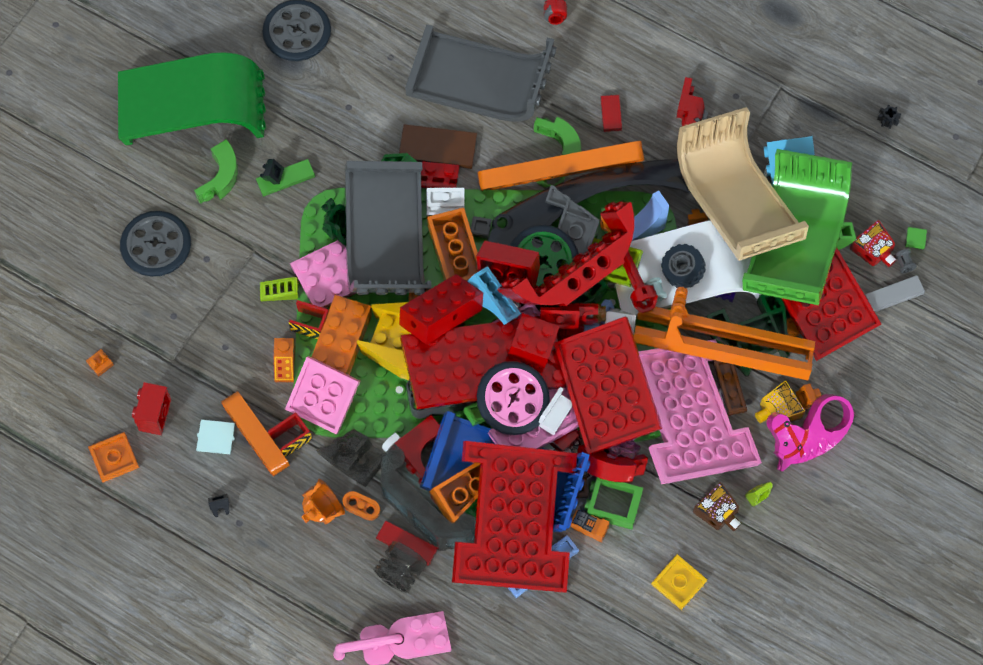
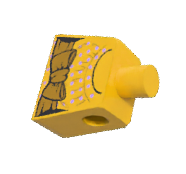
(782, 401)

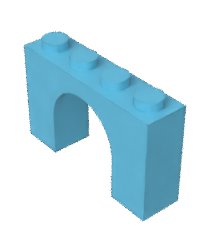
(798, 145)

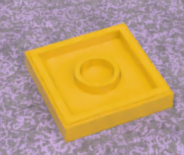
(679, 582)

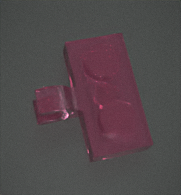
(628, 449)

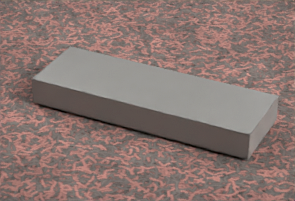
(895, 293)

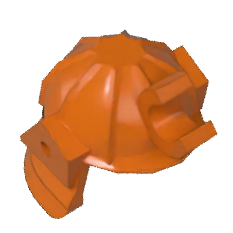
(321, 504)

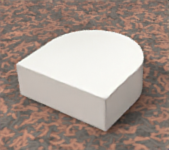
(390, 442)

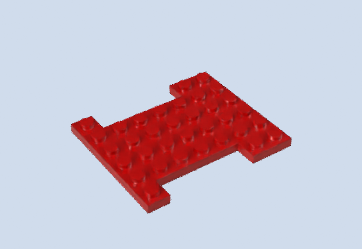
(514, 519)

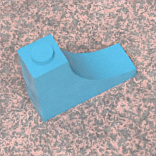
(493, 299)

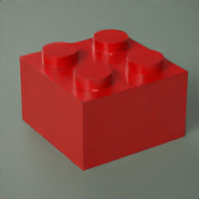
(533, 341)
(151, 408)

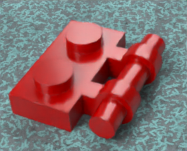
(439, 175)

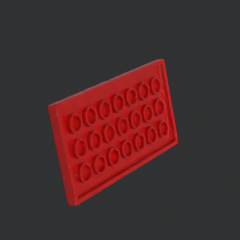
(455, 362)

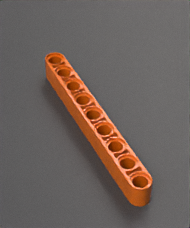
(561, 166)

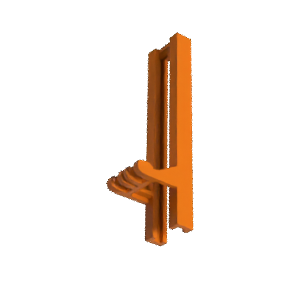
(674, 341)

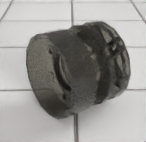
(399, 568)

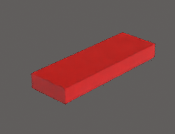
(393, 533)

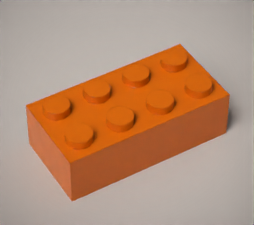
(453, 243)
(342, 328)

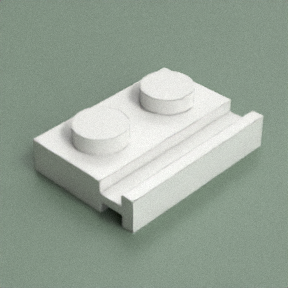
(444, 200)

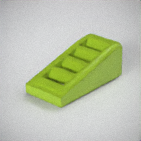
(291, 295)
(759, 493)

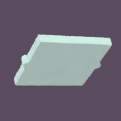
(215, 437)

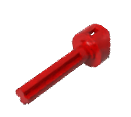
(641, 291)

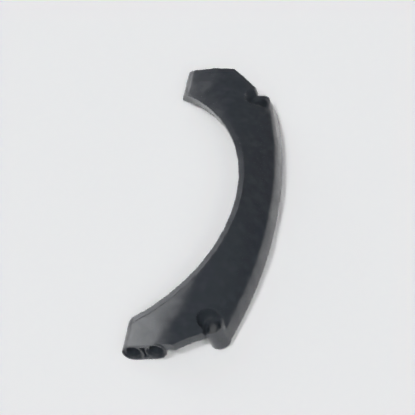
(536, 212)

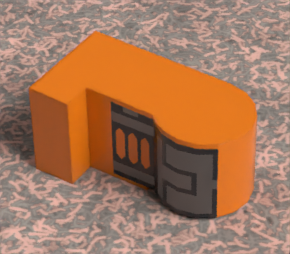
(589, 525)

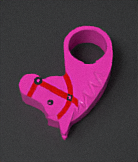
(811, 440)

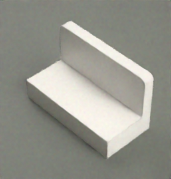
(555, 412)

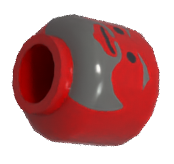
(555, 11)

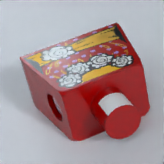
(875, 245)

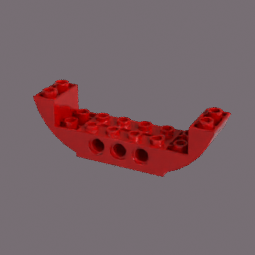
(585, 269)

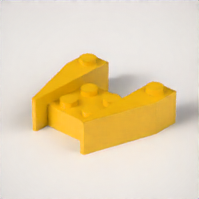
(386, 344)

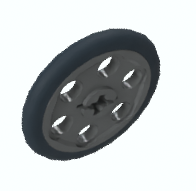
(297, 51)
(165, 264)

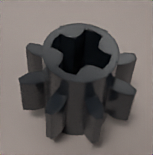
(889, 116)

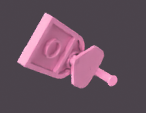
(420, 637)

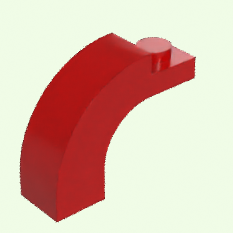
(616, 470)

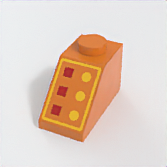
(284, 359)

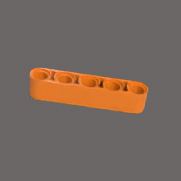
(255, 433)

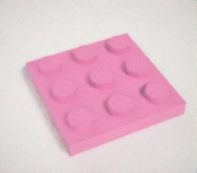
(323, 274)
(322, 395)

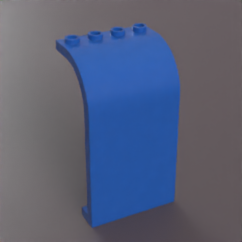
(447, 461)

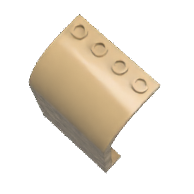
(732, 188)

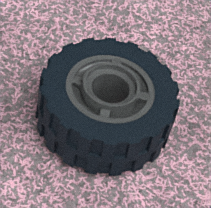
(683, 255)

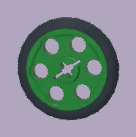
(548, 235)

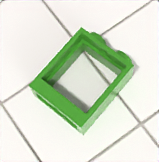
(612, 518)

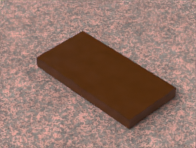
(439, 145)

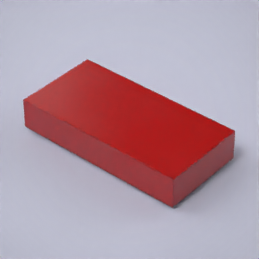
(611, 113)

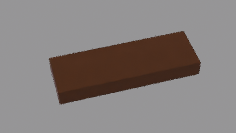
(730, 388)

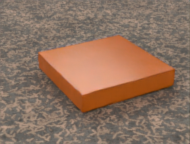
(113, 457)

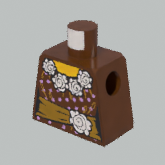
(718, 509)

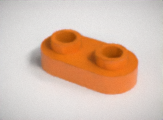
(362, 505)

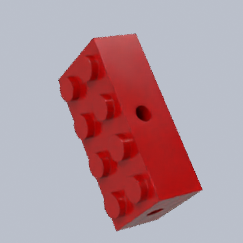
(441, 308)

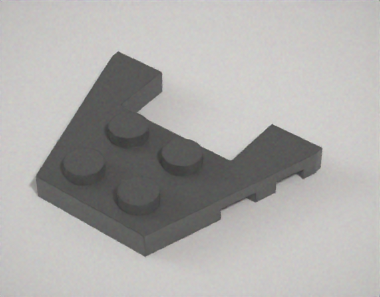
(574, 221)

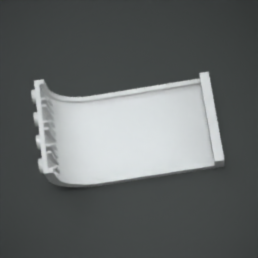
(722, 267)

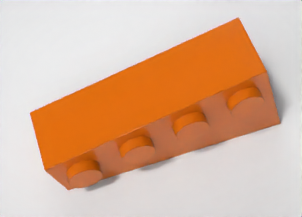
(457, 492)

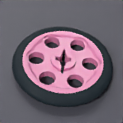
(486, 396)

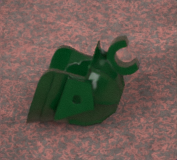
(334, 221)

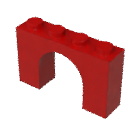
(414, 443)

